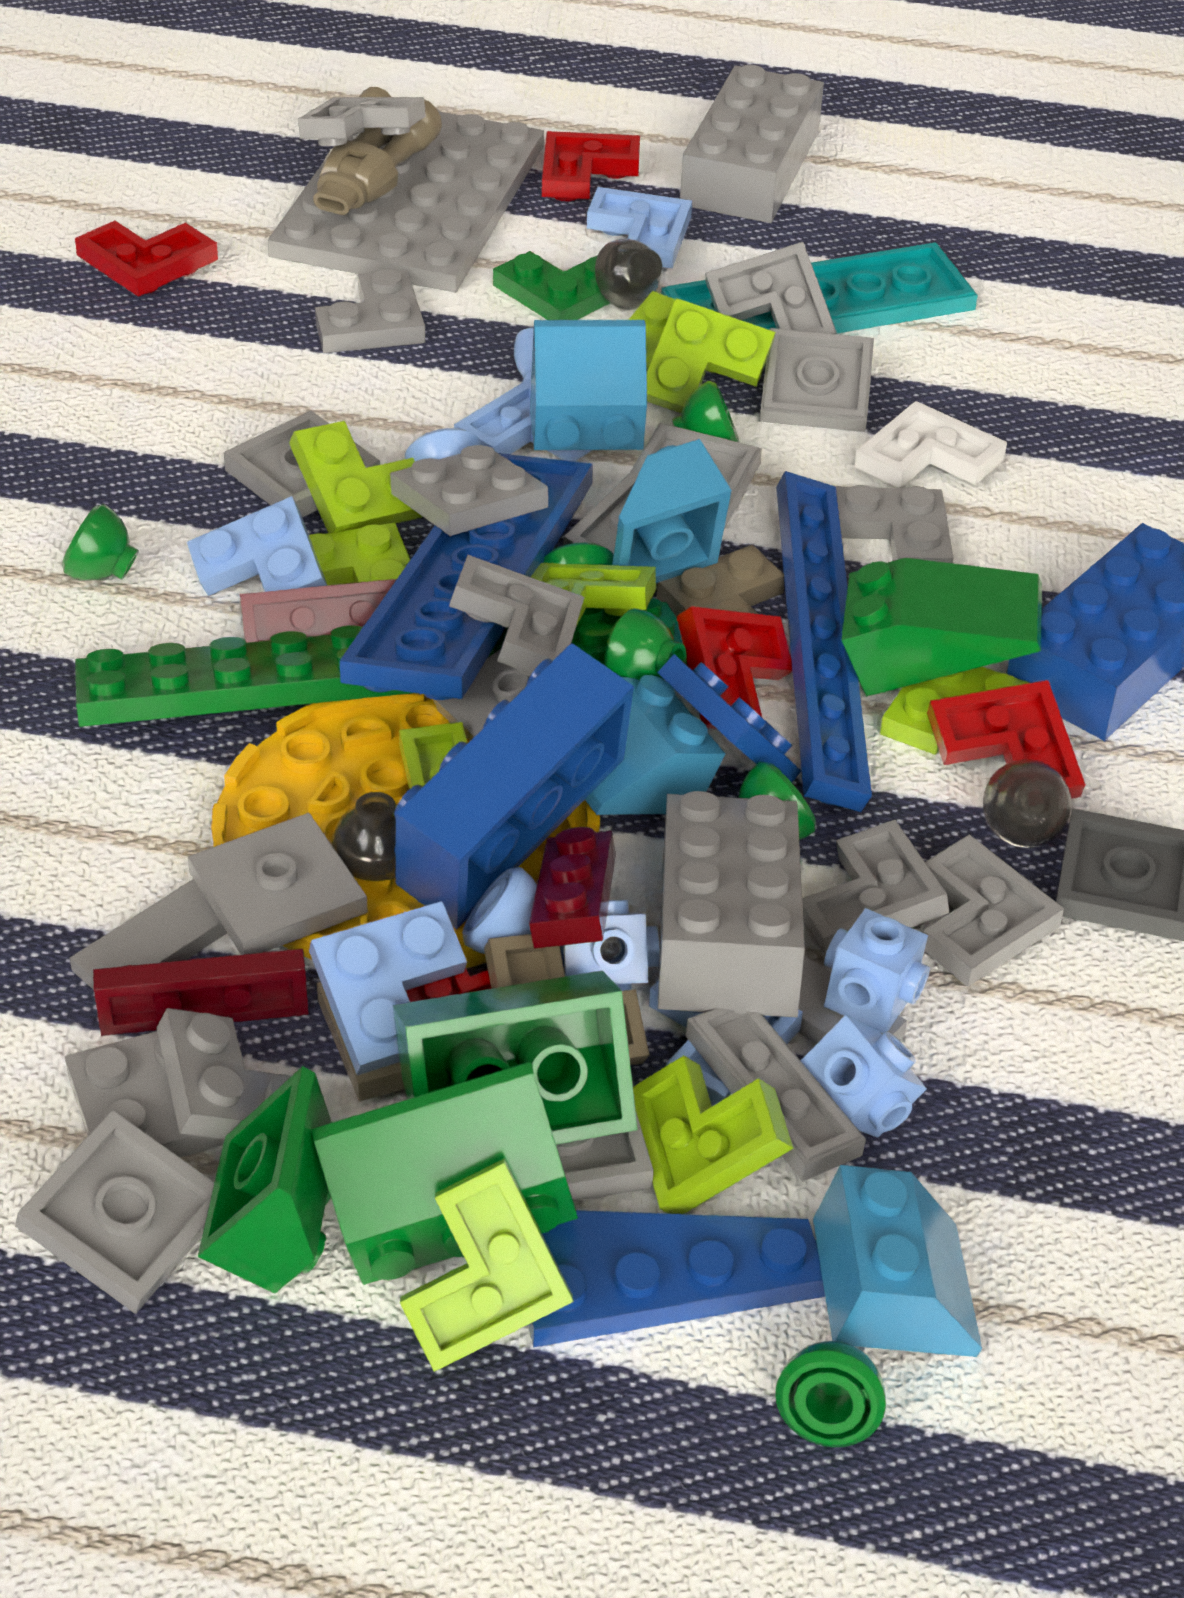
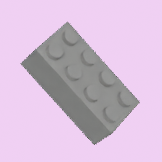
(752, 143)
(731, 905)

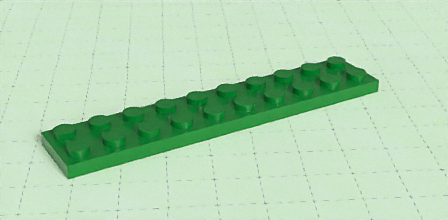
(257, 675)

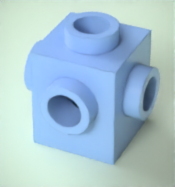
(636, 948)
(882, 959)
(866, 1075)

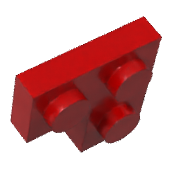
(575, 156)
(143, 263)
(735, 649)
(1006, 722)

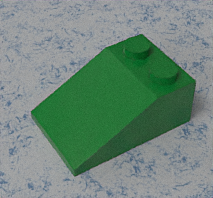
(936, 619)

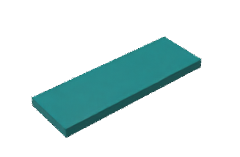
(872, 288)

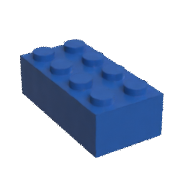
(1113, 633)
(512, 782)

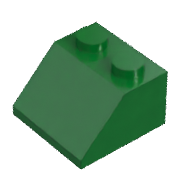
(271, 1189)

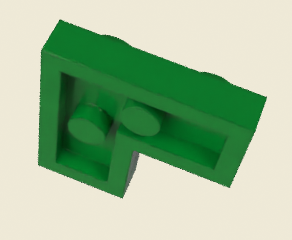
(548, 289)

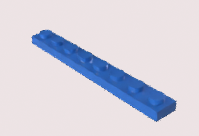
(823, 676)

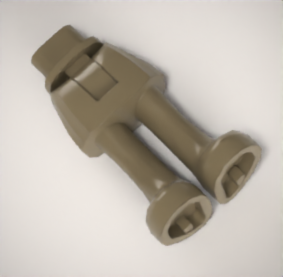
(363, 171)

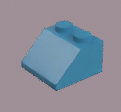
(588, 385)
(674, 512)
(663, 754)
(893, 1266)

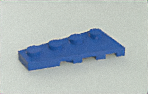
(673, 1269)

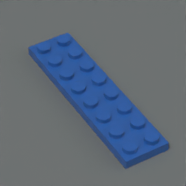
(414, 634)

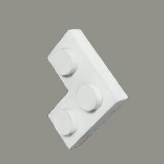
(929, 437)

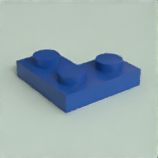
(735, 721)

